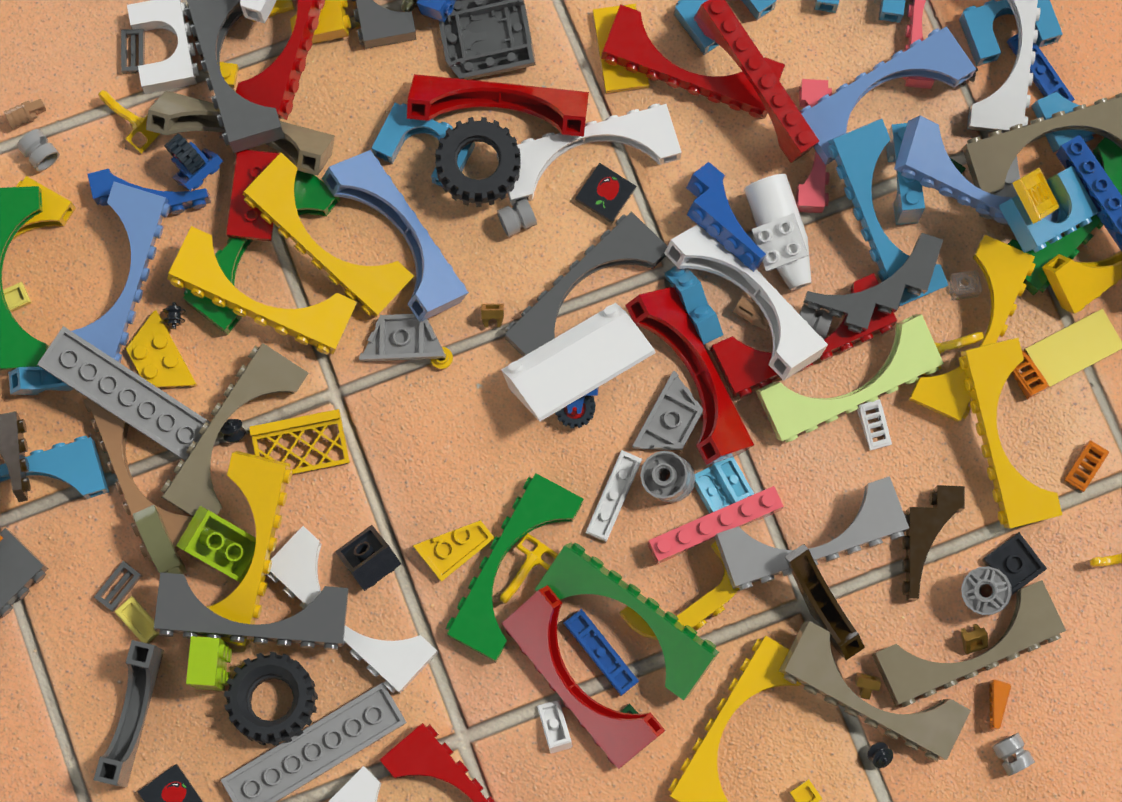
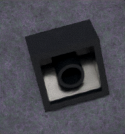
(368, 557)

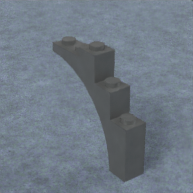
(859, 306)

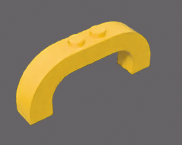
(693, 616)

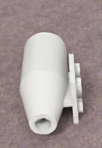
(780, 230)

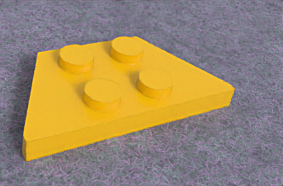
(158, 357)

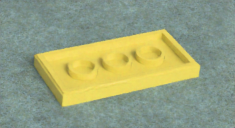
(1075, 347)

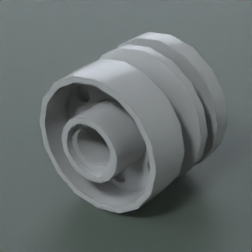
(658, 467)
(972, 590)

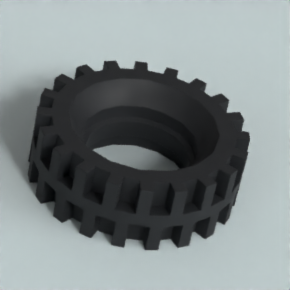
(486, 189)
(255, 673)

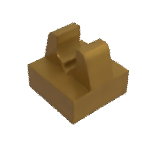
(492, 311)
(974, 640)
(867, 684)

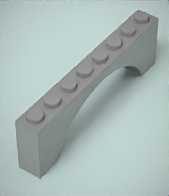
(877, 519)

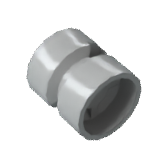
(37, 148)
(514, 218)
(818, 320)
(1009, 746)

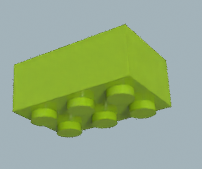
(219, 544)
(208, 663)

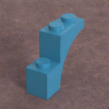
(695, 303)
(34, 381)

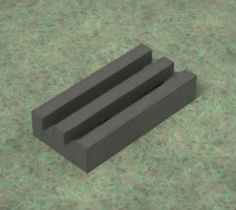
(133, 68)
(124, 592)

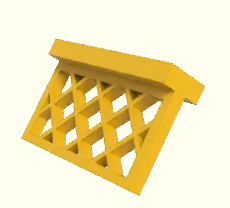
(302, 424)

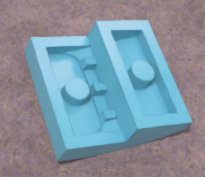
(722, 485)

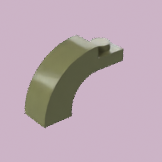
(158, 541)

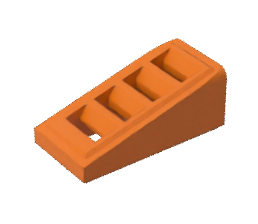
(1037, 377)
(1096, 449)
(998, 699)

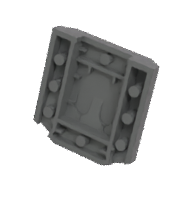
(487, 38)

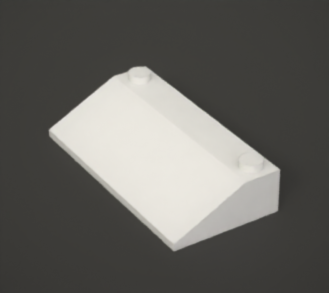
(577, 362)

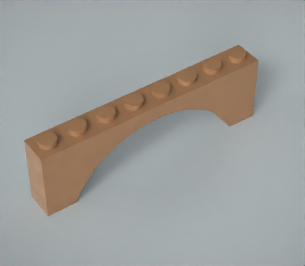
(113, 441)

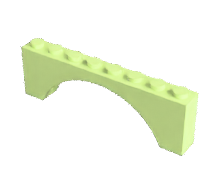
(909, 357)

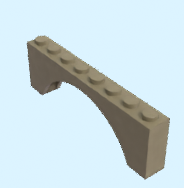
(180, 113)
(993, 156)
(264, 374)
(1031, 623)
(813, 666)

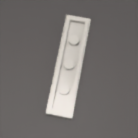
(613, 496)

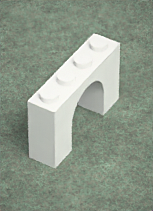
(179, 68)

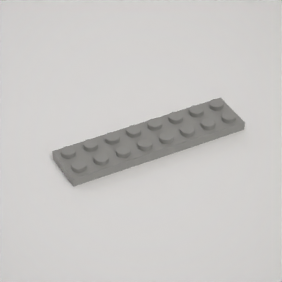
(122, 392)
(317, 749)

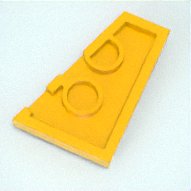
(454, 548)

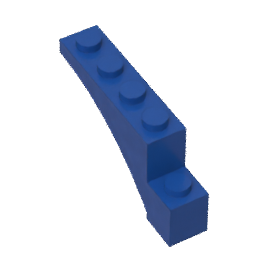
(102, 182)
(715, 216)

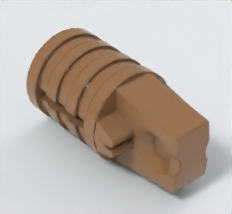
(25, 112)
(751, 312)

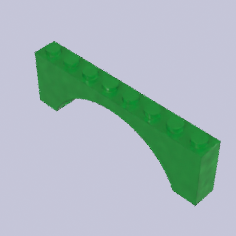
(1110, 158)
(311, 198)
(16, 345)
(539, 506)
(684, 652)

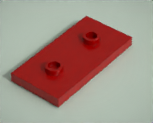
(244, 220)

